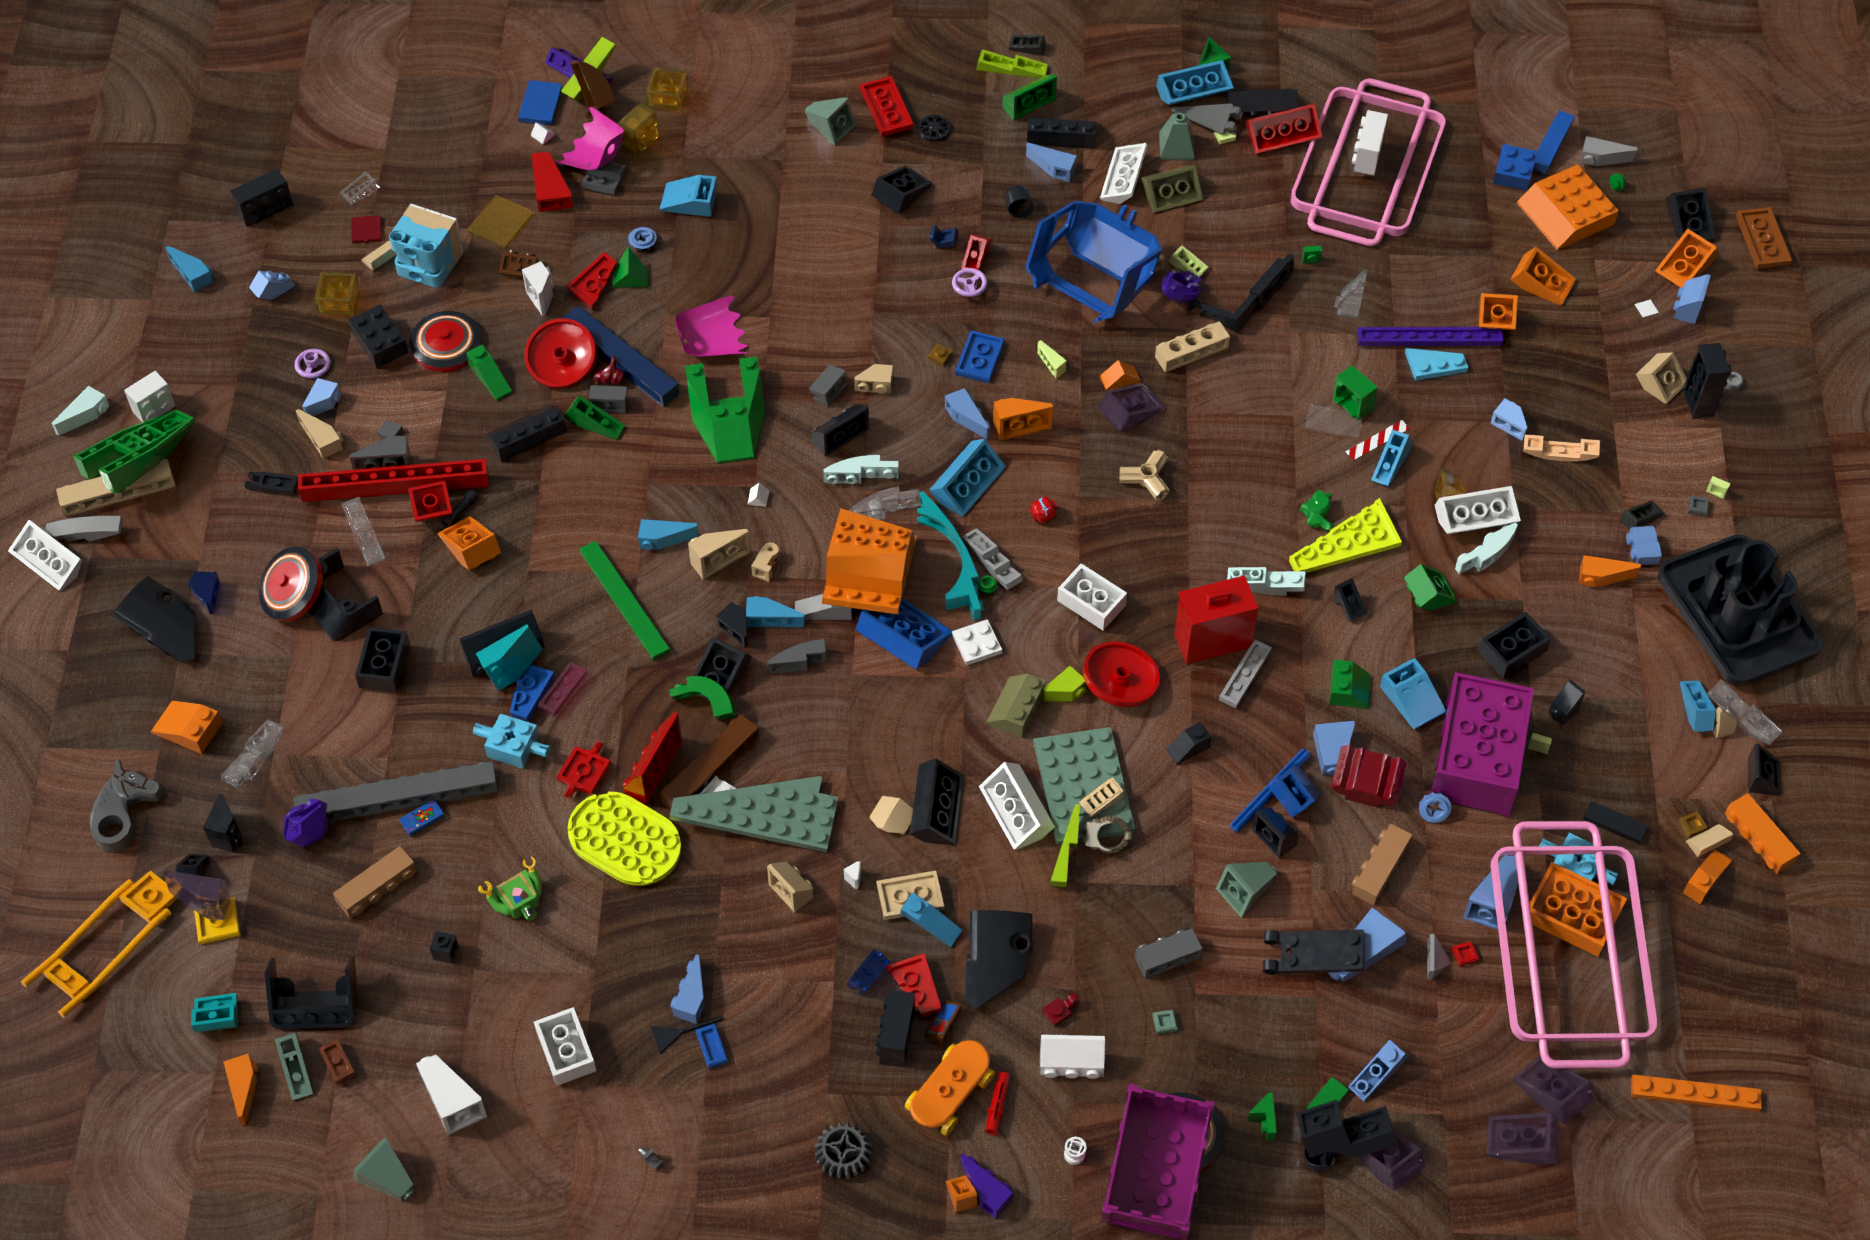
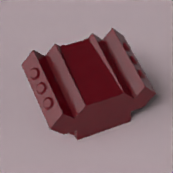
(1368, 776)

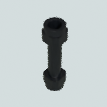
(469, 498)

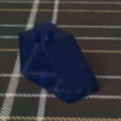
(205, 589)

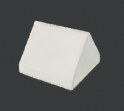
(542, 133)
(758, 495)
(853, 874)

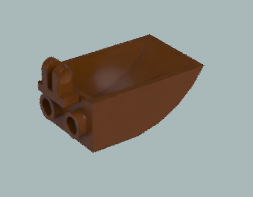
(593, 86)

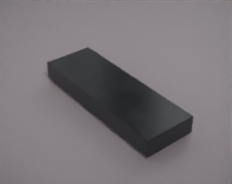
(1615, 822)

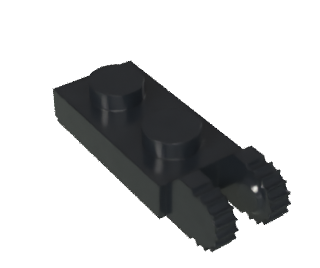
(272, 483)

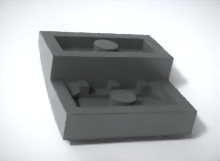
(605, 178)

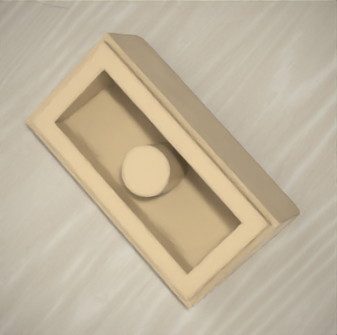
(379, 256)
(1709, 840)

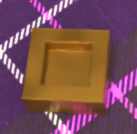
(1692, 824)

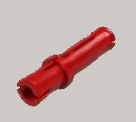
(1002, 1082)

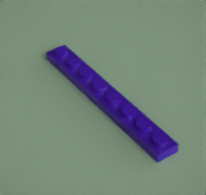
(1429, 336)

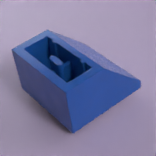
(1294, 790)

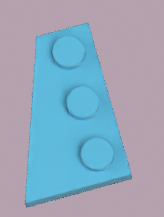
(1433, 364)

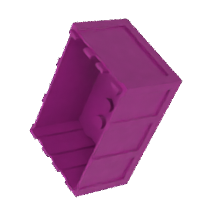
(1483, 743)
(1157, 1163)

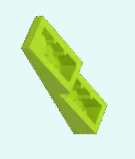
(598, 58)
(1018, 66)
(1070, 840)

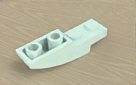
(855, 468)
(1492, 549)
(1270, 582)

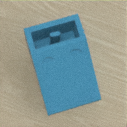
(690, 195)
(1412, 693)

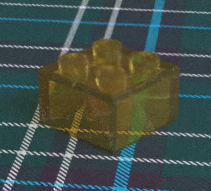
(667, 88)
(639, 129)
(337, 293)

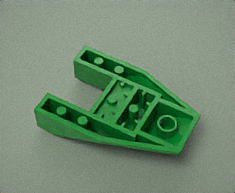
(730, 424)
(133, 450)

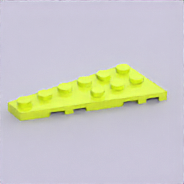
(1354, 538)

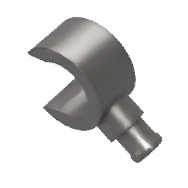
(650, 1158)

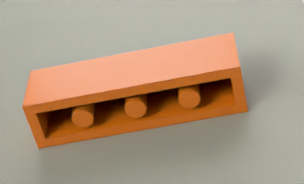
(1762, 833)

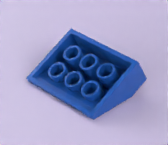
(906, 635)

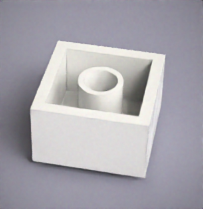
(149, 397)

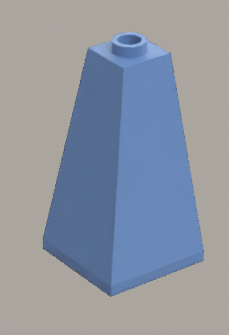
(1481, 903)
(1381, 939)

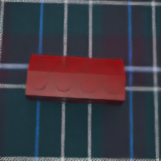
(1284, 128)

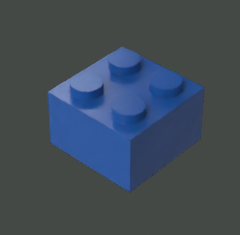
(1515, 167)

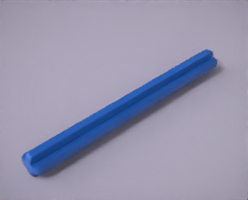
(1266, 794)

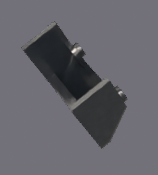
(341, 618)
(311, 1008)

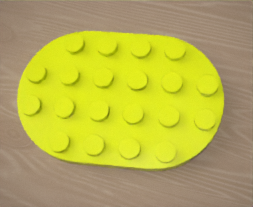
(624, 838)

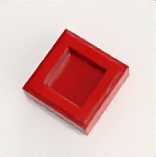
(1465, 954)

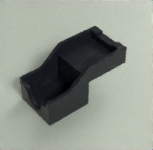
(1327, 1130)

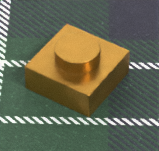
(940, 355)

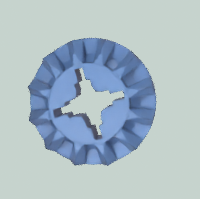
(645, 233)
(1438, 814)

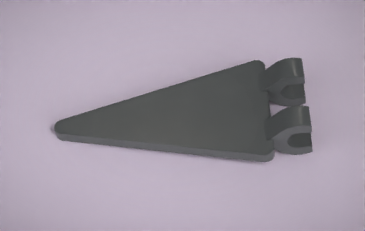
(1213, 116)

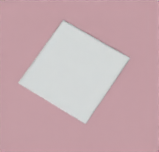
(1646, 308)

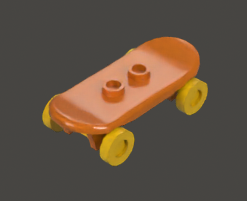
(950, 1085)

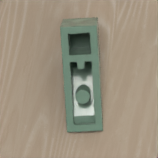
(294, 1065)

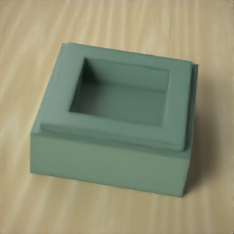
(1164, 1022)

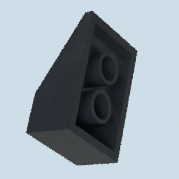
(900, 188)
(1692, 212)
(723, 664)

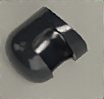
(1016, 196)

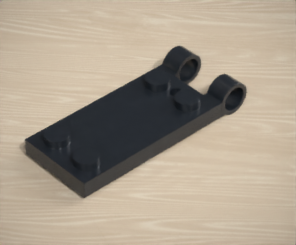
(1316, 951)

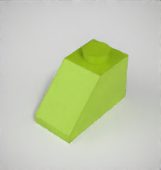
(1065, 687)

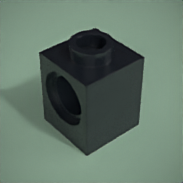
(444, 947)

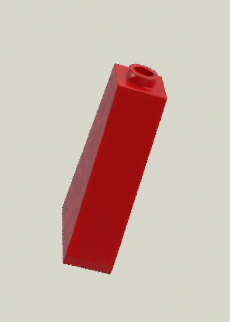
(550, 186)

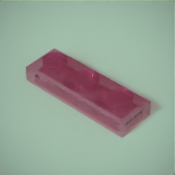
(562, 689)

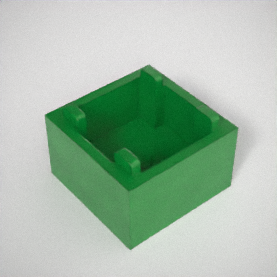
(1355, 392)

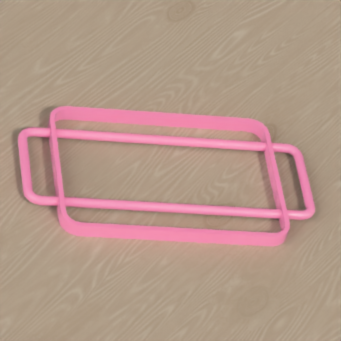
(1357, 96)
(1542, 1037)

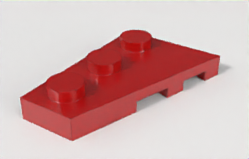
(593, 280)
(915, 977)

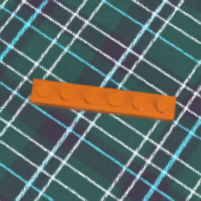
(1696, 1093)

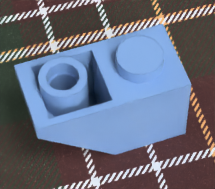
(270, 284)

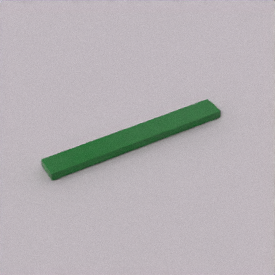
(624, 600)

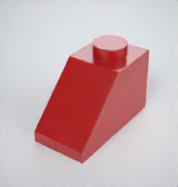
(976, 252)

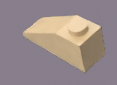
(321, 434)

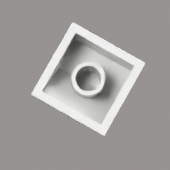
(539, 286)

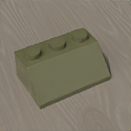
(1172, 188)
(1017, 704)

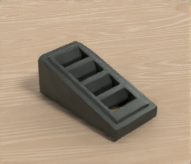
(1034, 44)
(1640, 516)

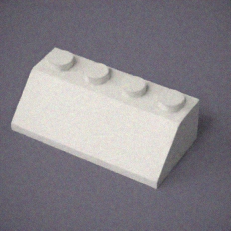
(1477, 510)
(1016, 805)

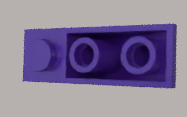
(991, 1193)

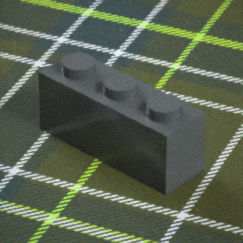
(1168, 953)

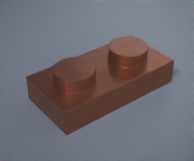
(337, 1061)

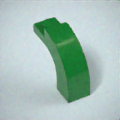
(720, 699)

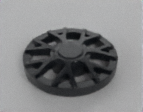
(934, 127)

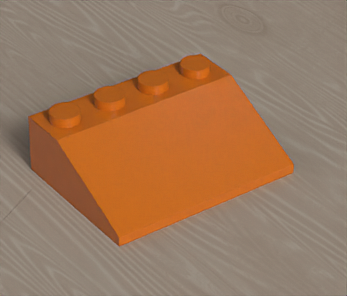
(1573, 909)

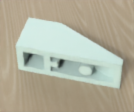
(83, 409)

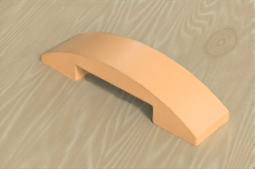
(1561, 451)

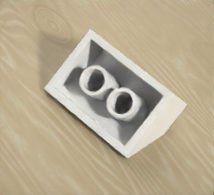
(1072, 1056)

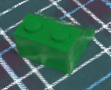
(1429, 588)
(1349, 685)

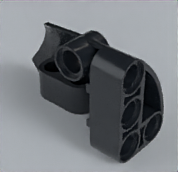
(162, 624)
(995, 954)

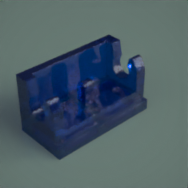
(868, 972)

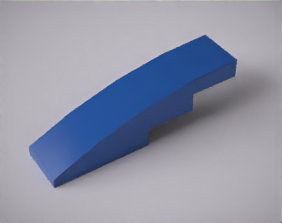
(1552, 141)

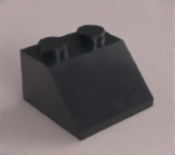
(221, 827)
(1274, 831)

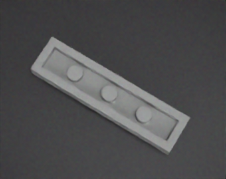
(1245, 673)

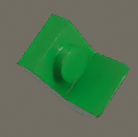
(1265, 1113)

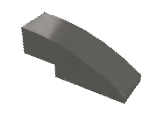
(798, 657)

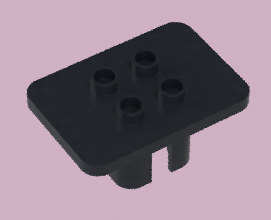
(1741, 608)

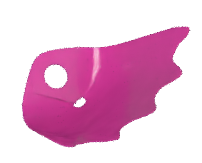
(597, 146)
(710, 329)

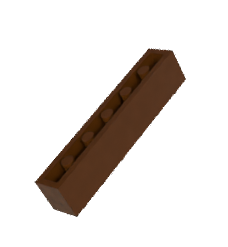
(712, 761)

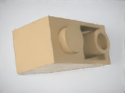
(875, 379)

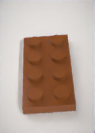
(1763, 238)

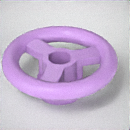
(969, 284)
(312, 361)

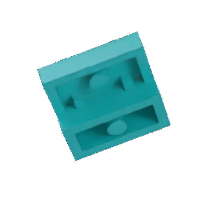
(215, 1013)

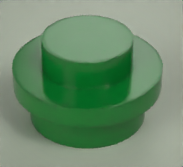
(1617, 182)
(987, 584)

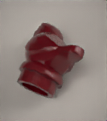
(609, 374)

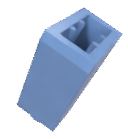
(1328, 742)

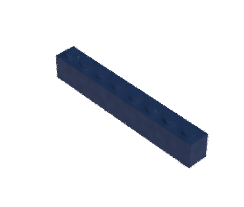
(637, 369)

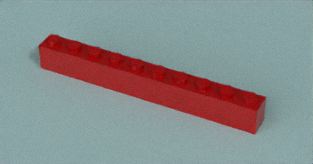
(391, 480)

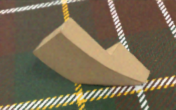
(1725, 724)

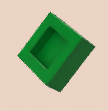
(1311, 254)

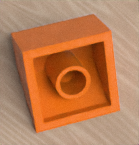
(1498, 311)

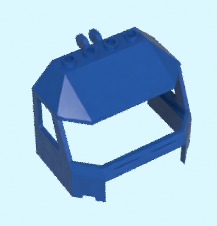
(1104, 242)

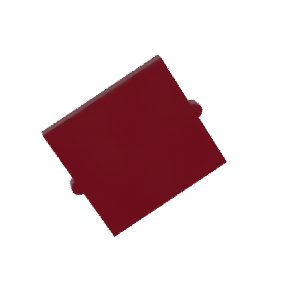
(366, 229)

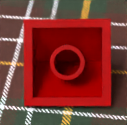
(430, 501)

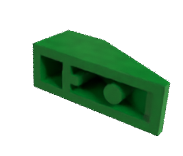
(488, 372)
(592, 418)

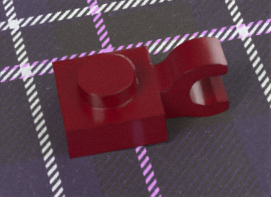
(1059, 1011)

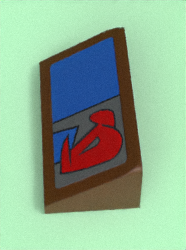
(943, 1021)

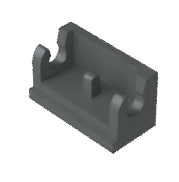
(829, 385)
(609, 398)

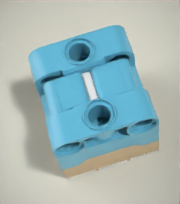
(426, 245)

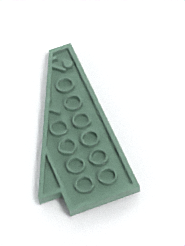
(776, 812)

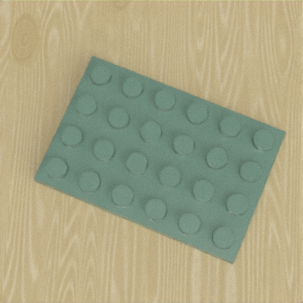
(1072, 769)

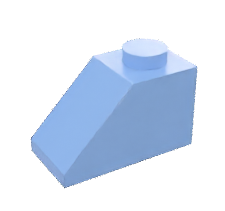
(321, 397)
(1510, 419)

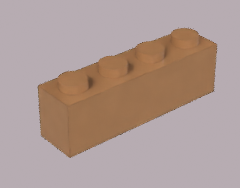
(1381, 864)
(375, 882)

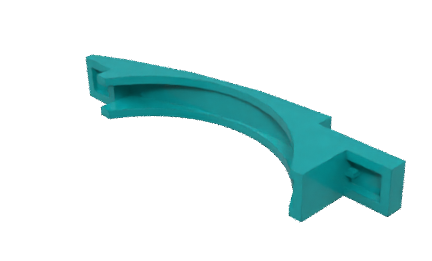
(965, 589)

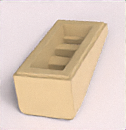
(1104, 788)

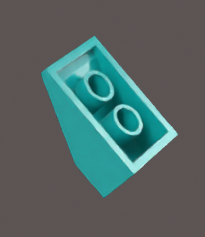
(509, 656)

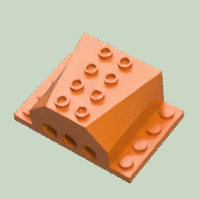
(867, 563)

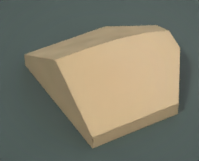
(892, 815)

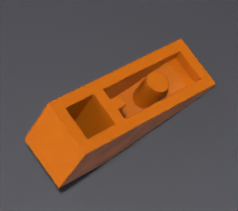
(1602, 571)
(1706, 876)
(242, 1081)

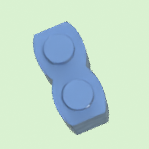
(1644, 545)

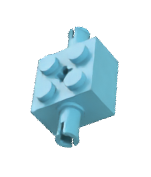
(511, 740)
(1579, 863)

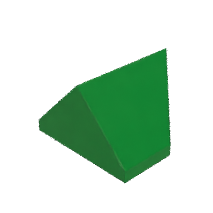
(1213, 53)
(629, 272)

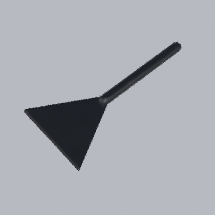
(665, 1036)

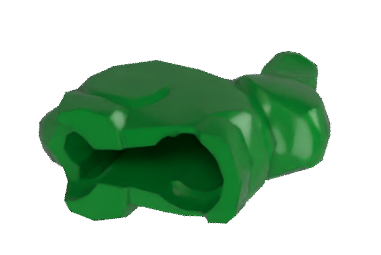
(1317, 509)

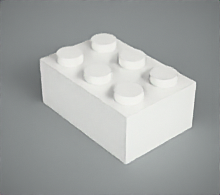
(1370, 142)
(1092, 596)
(565, 1046)

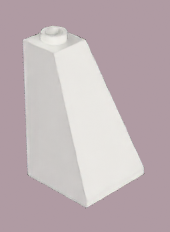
(453, 1099)

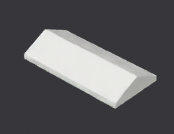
(1123, 173)
(46, 556)

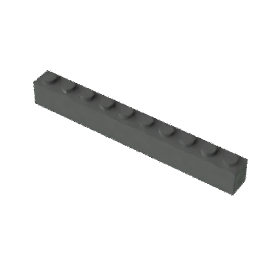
(405, 791)

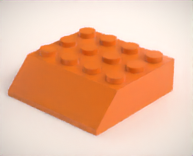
(1568, 207)

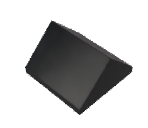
(1763, 772)

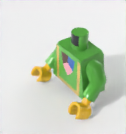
(516, 895)

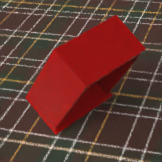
(1215, 619)

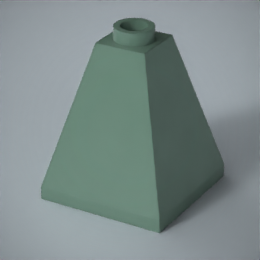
(831, 118)
(1177, 139)
(1245, 883)
(384, 1172)

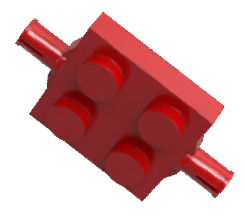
(583, 770)

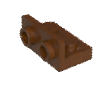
(513, 263)

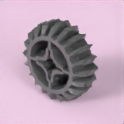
(827, 1145)

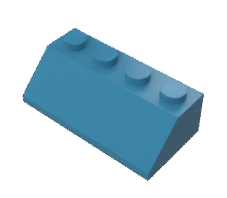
(1194, 82)
(968, 477)

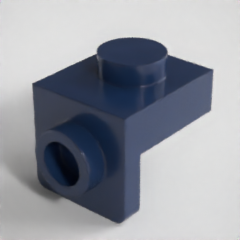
(944, 238)

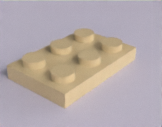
(896, 891)

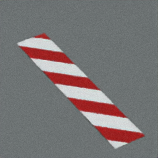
(1375, 440)

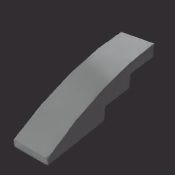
(90, 528)
(991, 558)

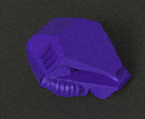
(1184, 291)
(306, 823)

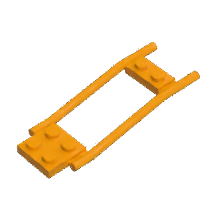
(147, 898)

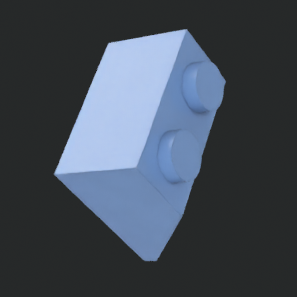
(1691, 299)

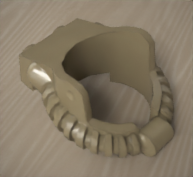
(1092, 837)

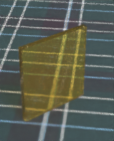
(500, 221)

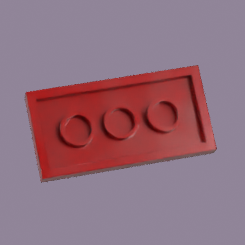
(886, 106)

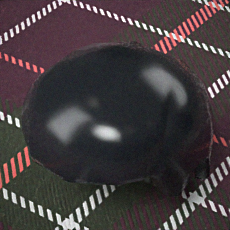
(1320, 1163)

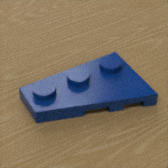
(529, 691)

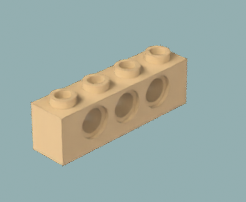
(1192, 346)

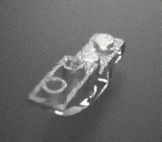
(887, 500)
(363, 531)
(1748, 718)
(255, 754)

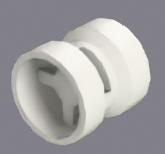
(1075, 1155)

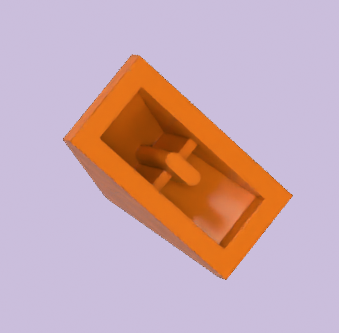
(1119, 376)
(962, 1193)

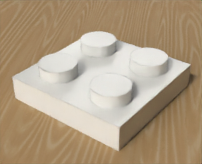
(977, 642)

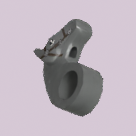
(113, 804)

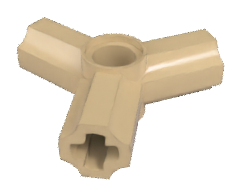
(1148, 475)

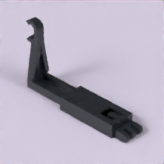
(1258, 297)

